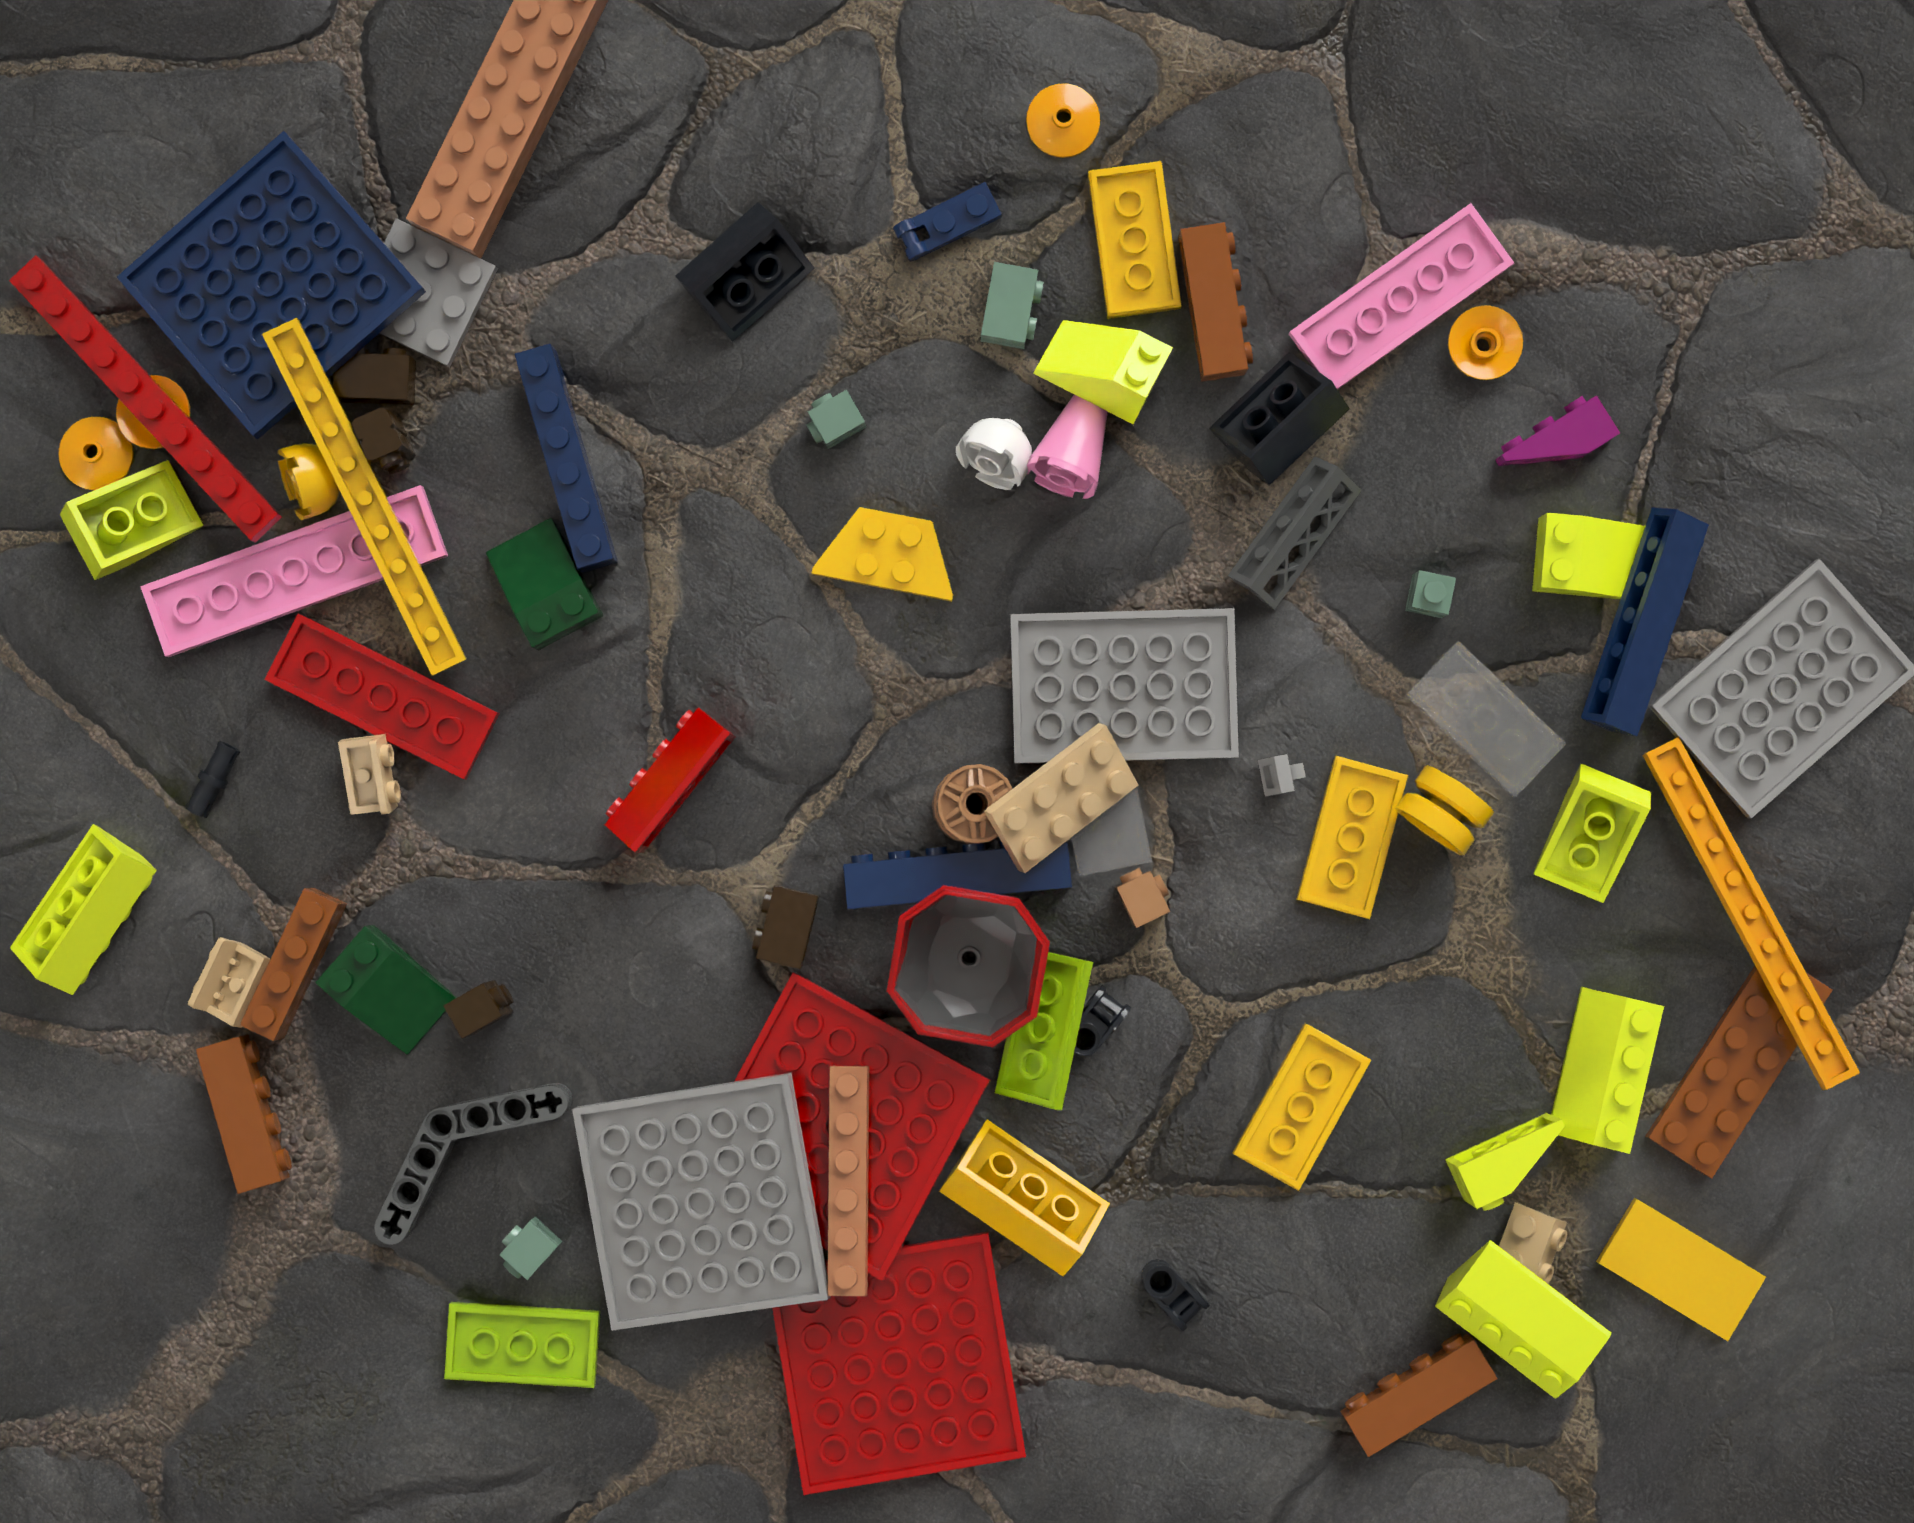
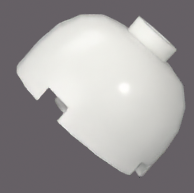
(997, 451)

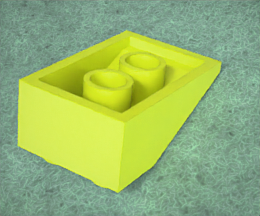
(1104, 365)
(130, 519)
(1584, 555)
(1593, 833)
(1500, 1163)

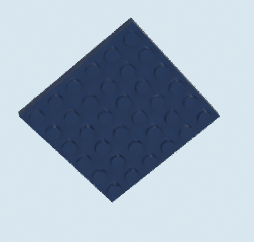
(259, 255)

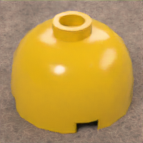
(307, 479)

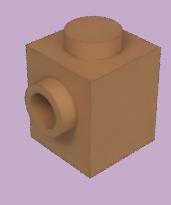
(1142, 896)

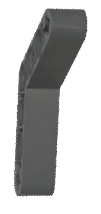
(443, 1143)

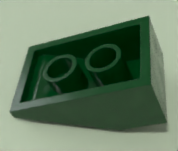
(543, 585)
(386, 989)

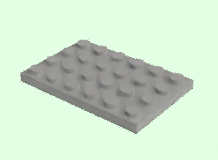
(1147, 675)
(1783, 688)

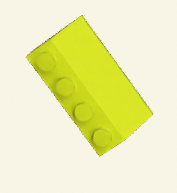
(82, 910)
(1606, 1068)
(1522, 1319)

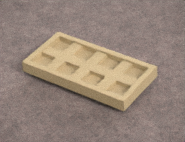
(1061, 798)

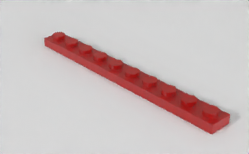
(145, 399)

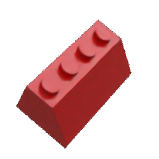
(669, 780)

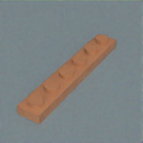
(848, 1181)

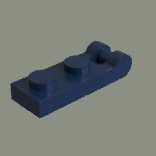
(948, 221)

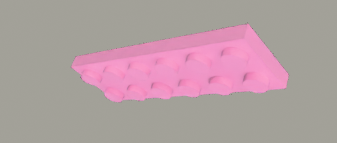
(1401, 297)

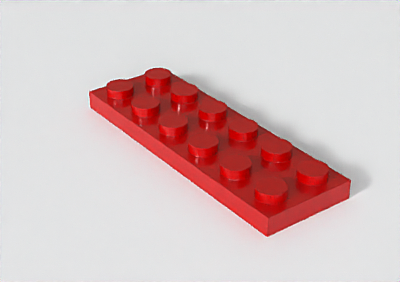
(382, 696)

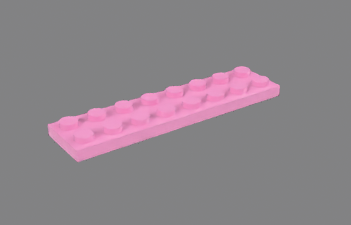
(280, 576)

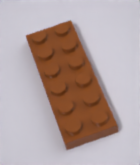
(1728, 1078)

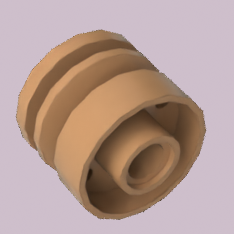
(951, 797)

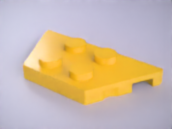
(887, 554)

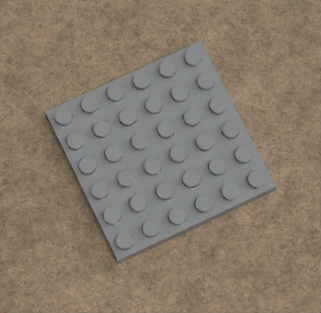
(701, 1202)

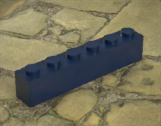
(566, 458)
(1644, 621)
(912, 879)

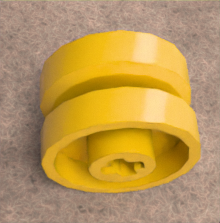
(1447, 805)

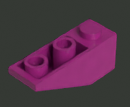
(1569, 437)

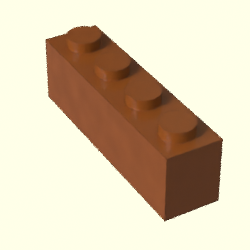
(1213, 301)
(293, 964)
(243, 1113)
(1417, 1394)

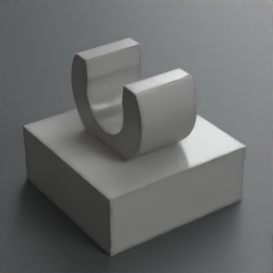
(1278, 775)

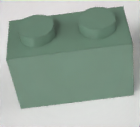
(1010, 305)

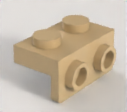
(369, 774)
(229, 981)
(1534, 1239)

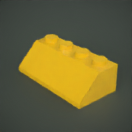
(1025, 1198)

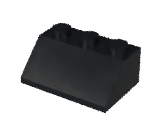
(745, 271)
(1280, 418)

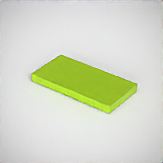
(1041, 1053)
(522, 1344)

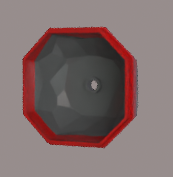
(961, 999)

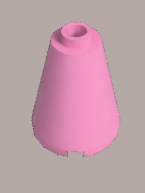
(1071, 450)

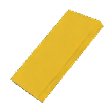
(1134, 239)
(1352, 837)
(1301, 1106)
(1681, 1269)

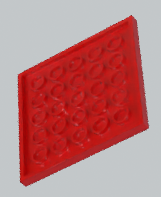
(915, 1104)
(902, 1375)

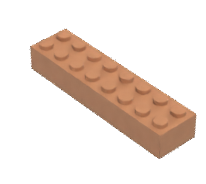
(502, 120)

